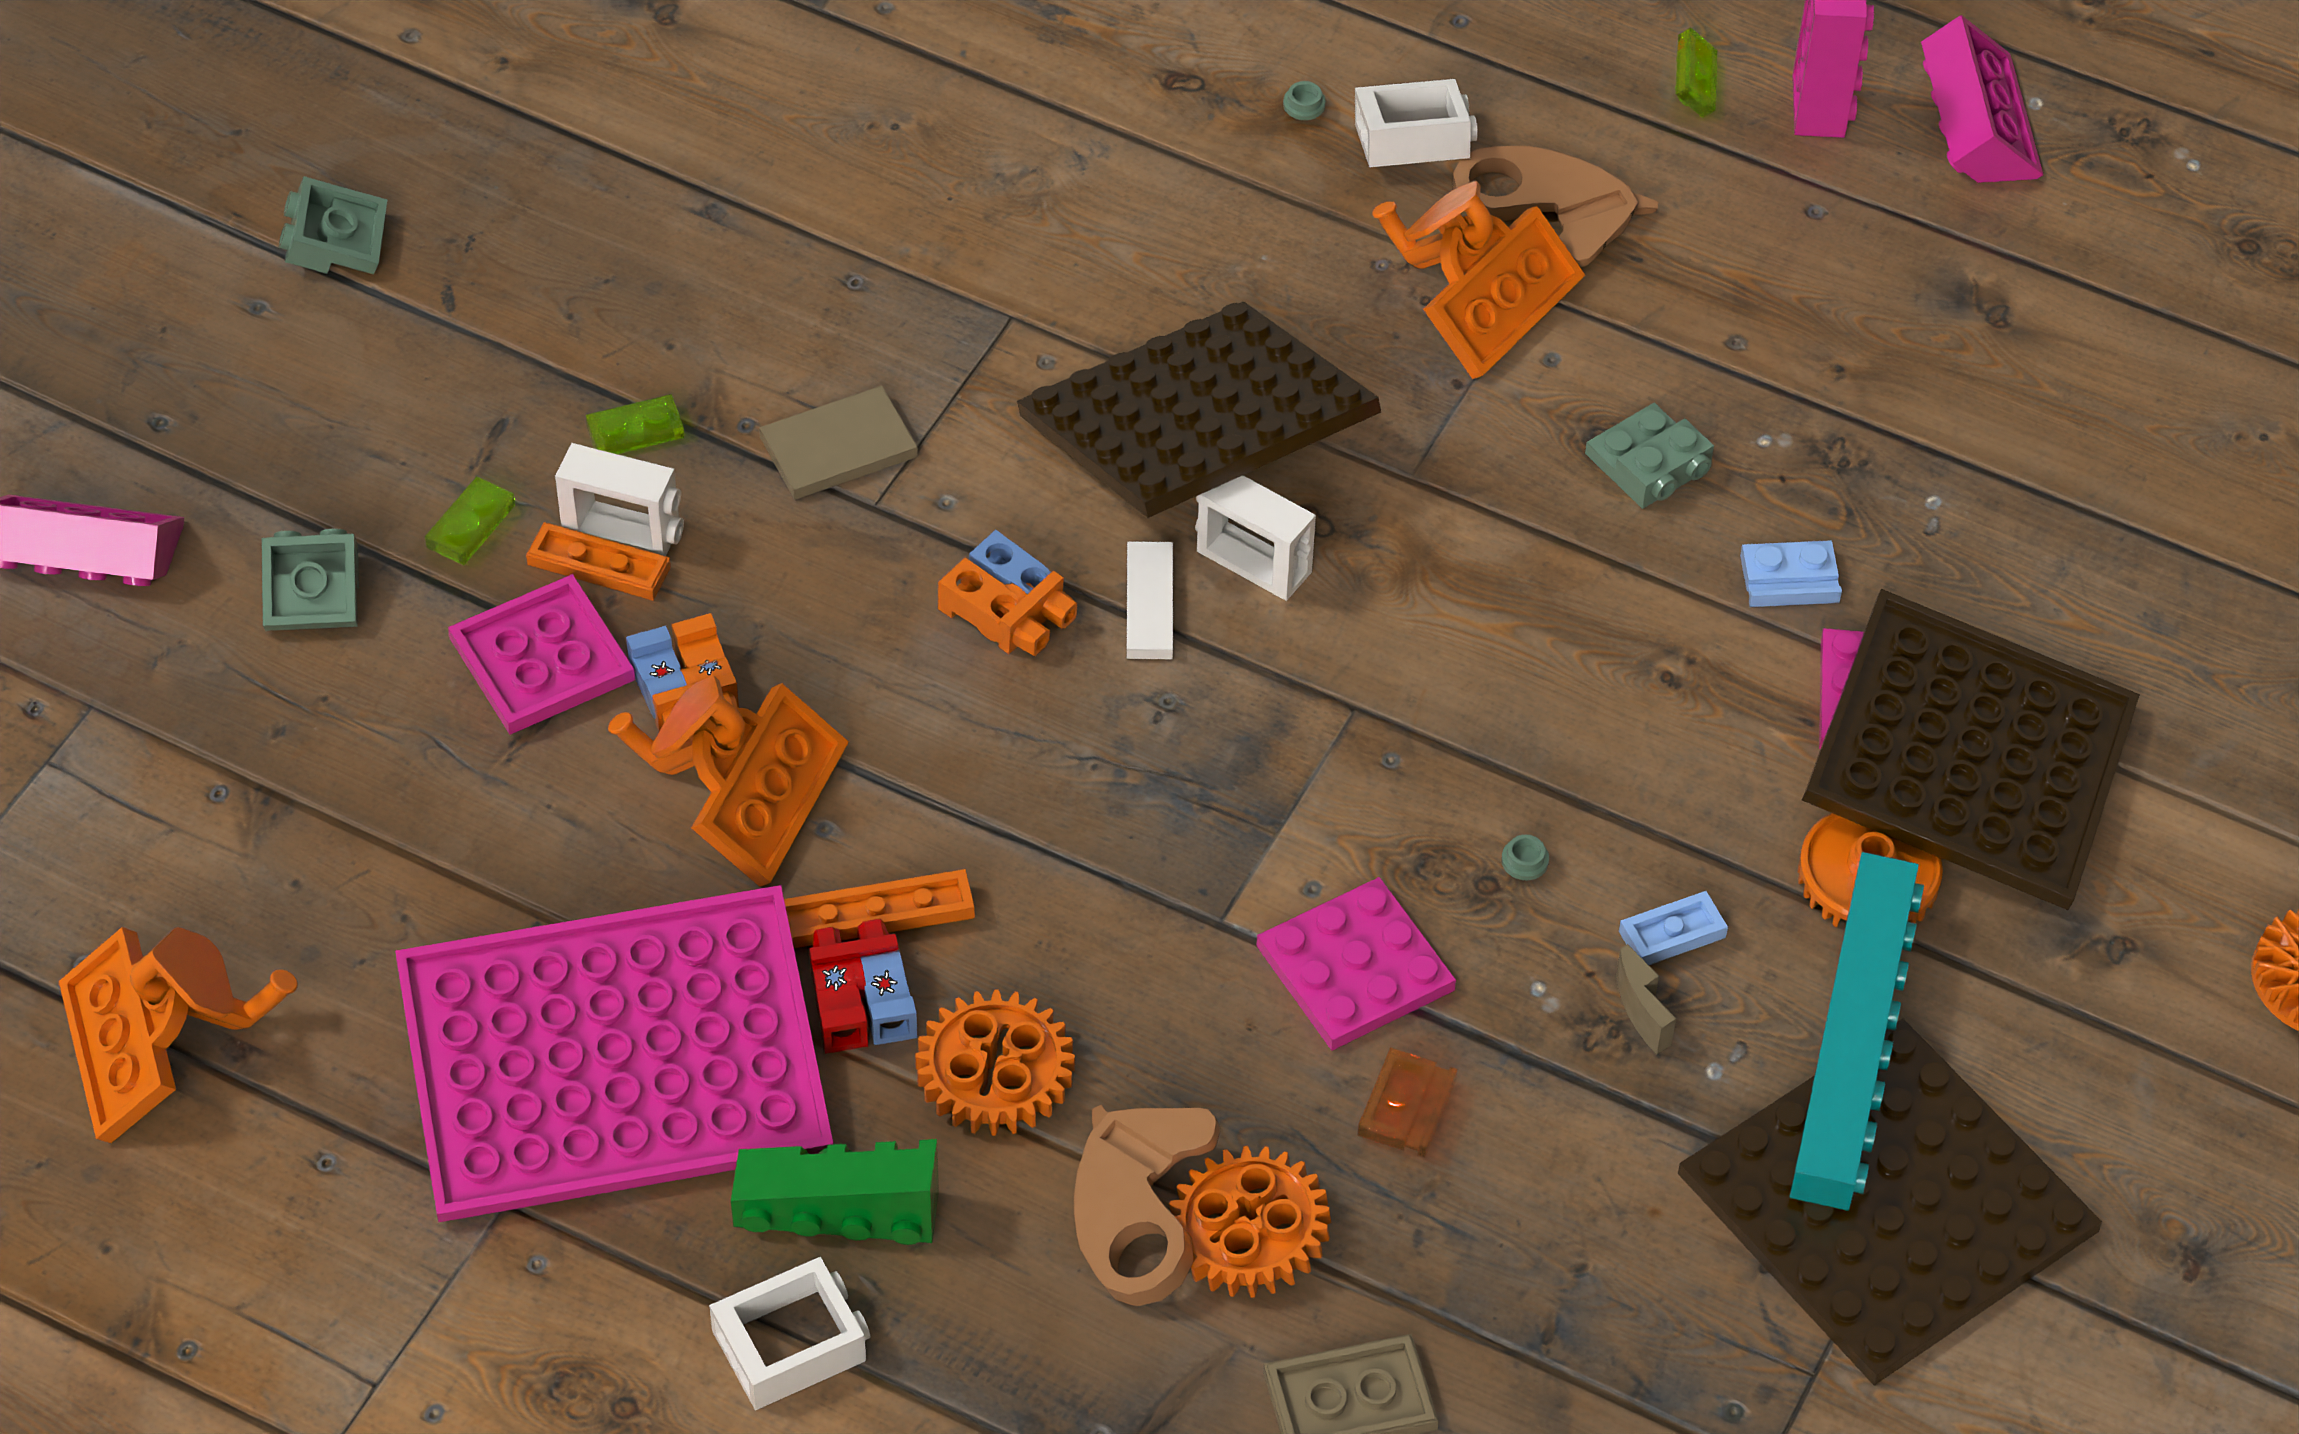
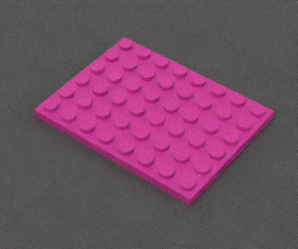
(610, 1052)

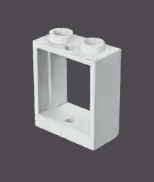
(1414, 122)
(622, 478)
(1286, 524)
(806, 1367)

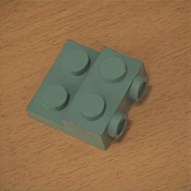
(332, 227)
(1651, 454)
(310, 580)

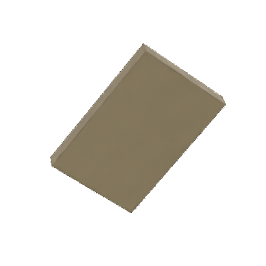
(838, 442)
(1353, 1390)

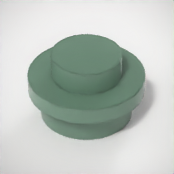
(1304, 101)
(1525, 857)

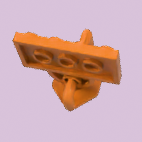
(1495, 273)
(757, 766)
(134, 1006)

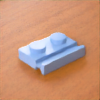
(1790, 573)

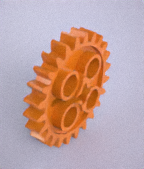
(952, 1051)
(1252, 1220)

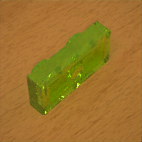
(1696, 72)
(635, 425)
(470, 520)

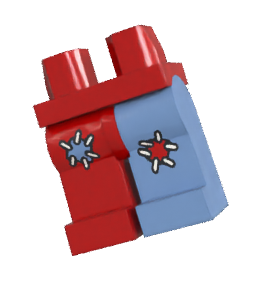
(855, 971)

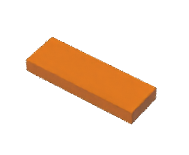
(598, 561)

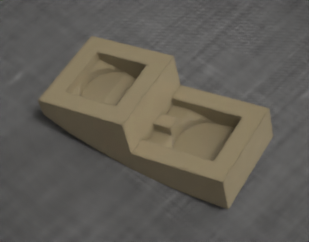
(1637, 990)

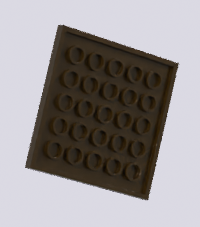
(1197, 408)
(1972, 749)
(1944, 1222)

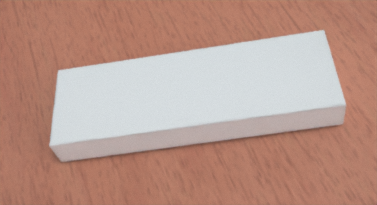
(1149, 600)

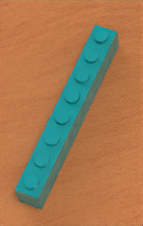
(1855, 1032)

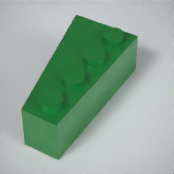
(839, 1191)

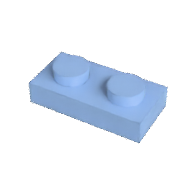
(1674, 928)

